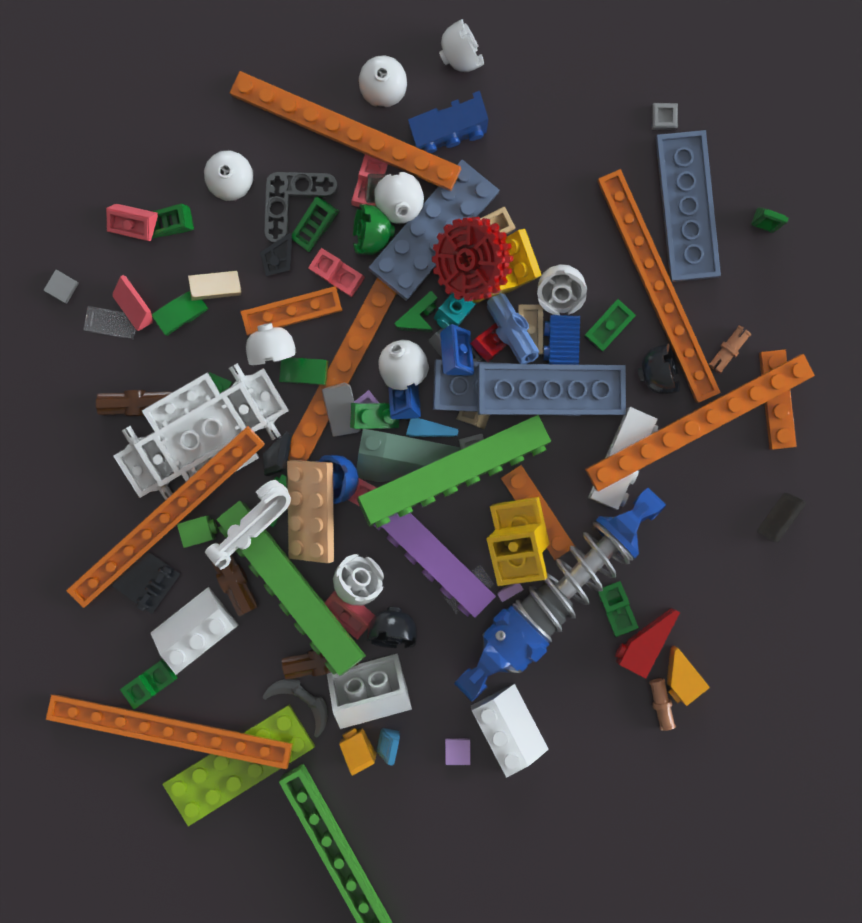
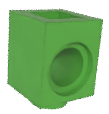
(197, 531)

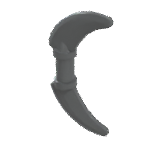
(293, 687)

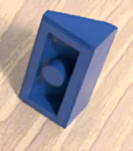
(456, 351)
(404, 403)

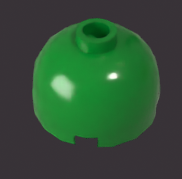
(372, 230)

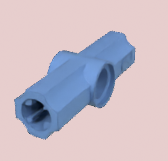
(512, 329)

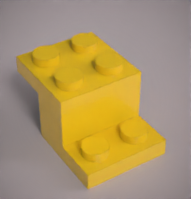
(523, 266)
(518, 541)

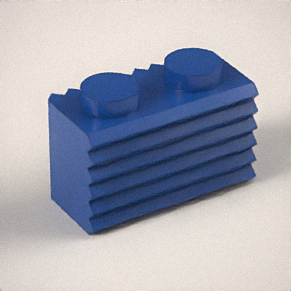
(563, 340)

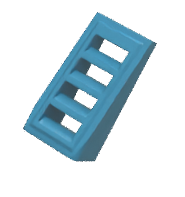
(424, 428)
(388, 745)

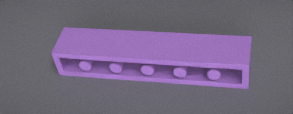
(438, 563)

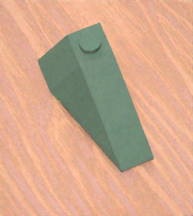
(391, 456)

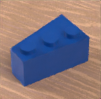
(449, 125)

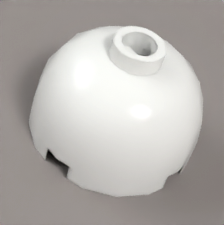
(460, 48)
(381, 90)
(229, 186)
(399, 197)
(561, 290)
(269, 344)
(402, 364)
(358, 580)

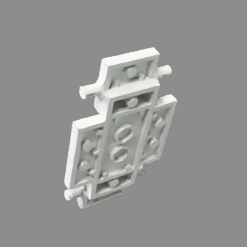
(195, 426)

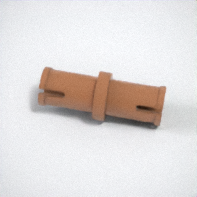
(729, 349)
(662, 704)

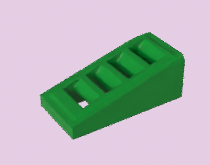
(181, 220)
(326, 220)
(768, 220)

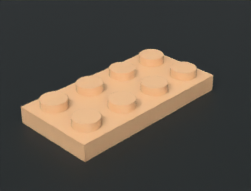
(310, 511)

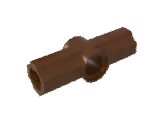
(128, 403)
(234, 583)
(304, 665)

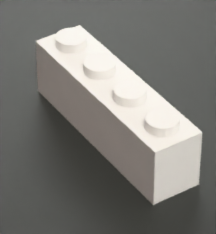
(632, 428)

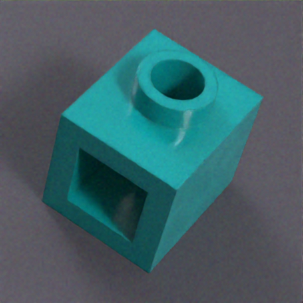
(453, 311)

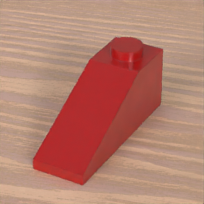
(644, 647)

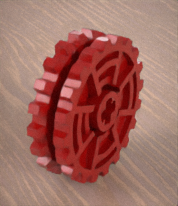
(472, 258)

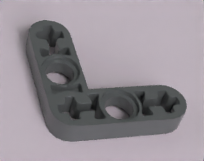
(289, 190)

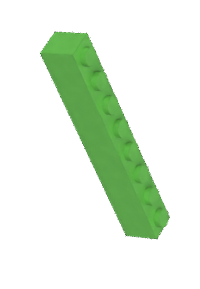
(454, 470)
(296, 596)
(332, 846)

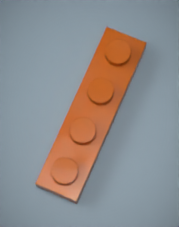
(293, 310)
(778, 409)
(522, 487)

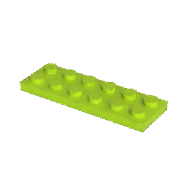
(220, 779)

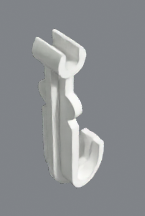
(273, 503)

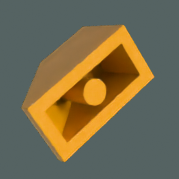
(683, 678)
(357, 750)

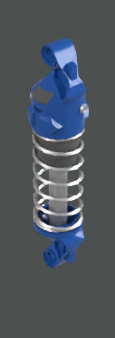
(527, 626)

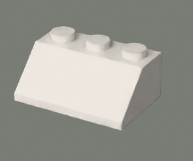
(193, 630)
(369, 691)
(509, 729)

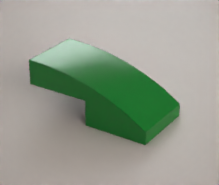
(178, 313)
(304, 371)
(618, 609)
(148, 684)

